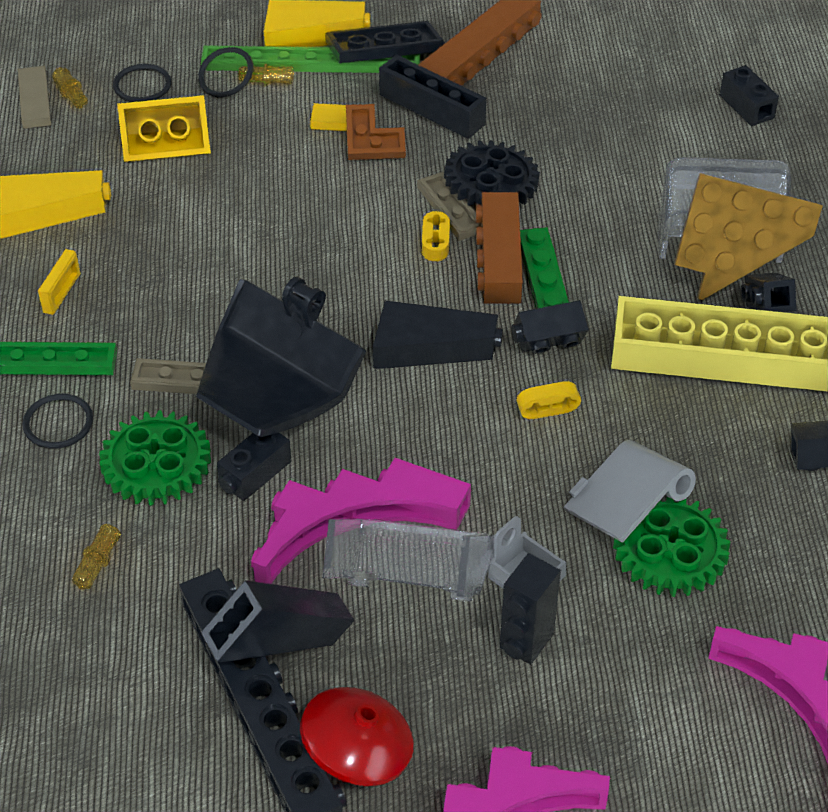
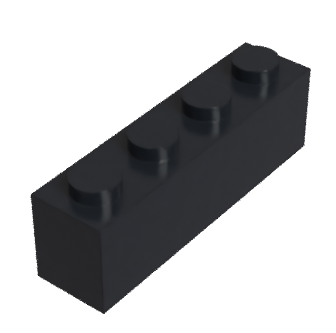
(432, 96)

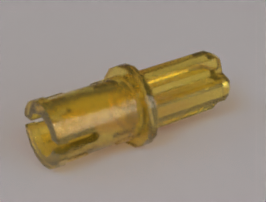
(268, 74)
(70, 87)
(96, 556)

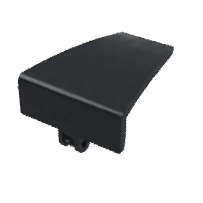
(276, 361)

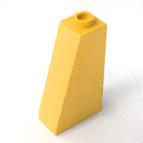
(306, 21)
(50, 199)

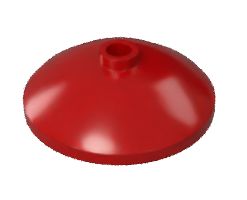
(356, 736)

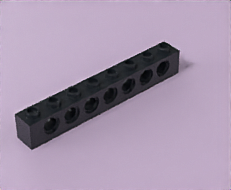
(201, 600)

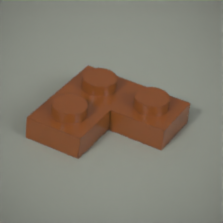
(369, 142)

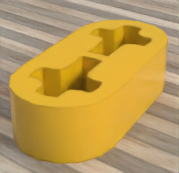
(432, 236)
(548, 400)

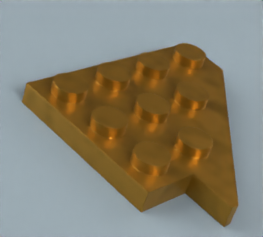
(739, 230)

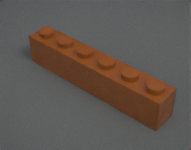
(484, 40)

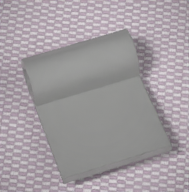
(628, 489)

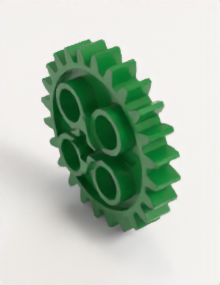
(155, 457)
(675, 548)

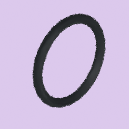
(216, 53)
(139, 67)
(56, 445)

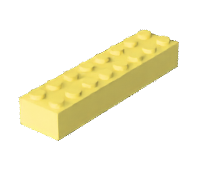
(721, 343)

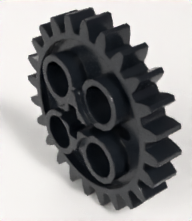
(490, 170)

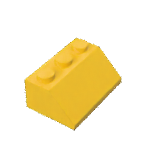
(163, 128)

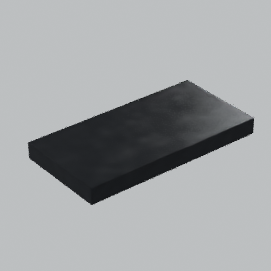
(383, 41)

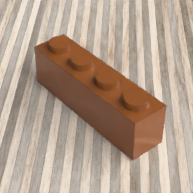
(500, 249)

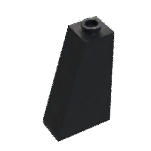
(433, 335)
(275, 620)

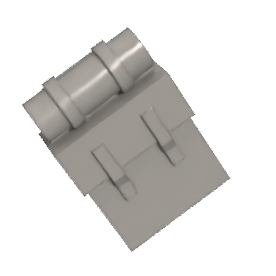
(512, 547)

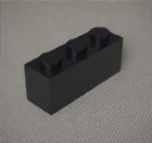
(529, 608)

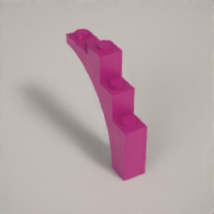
(400, 494)
(789, 670)
(527, 788)

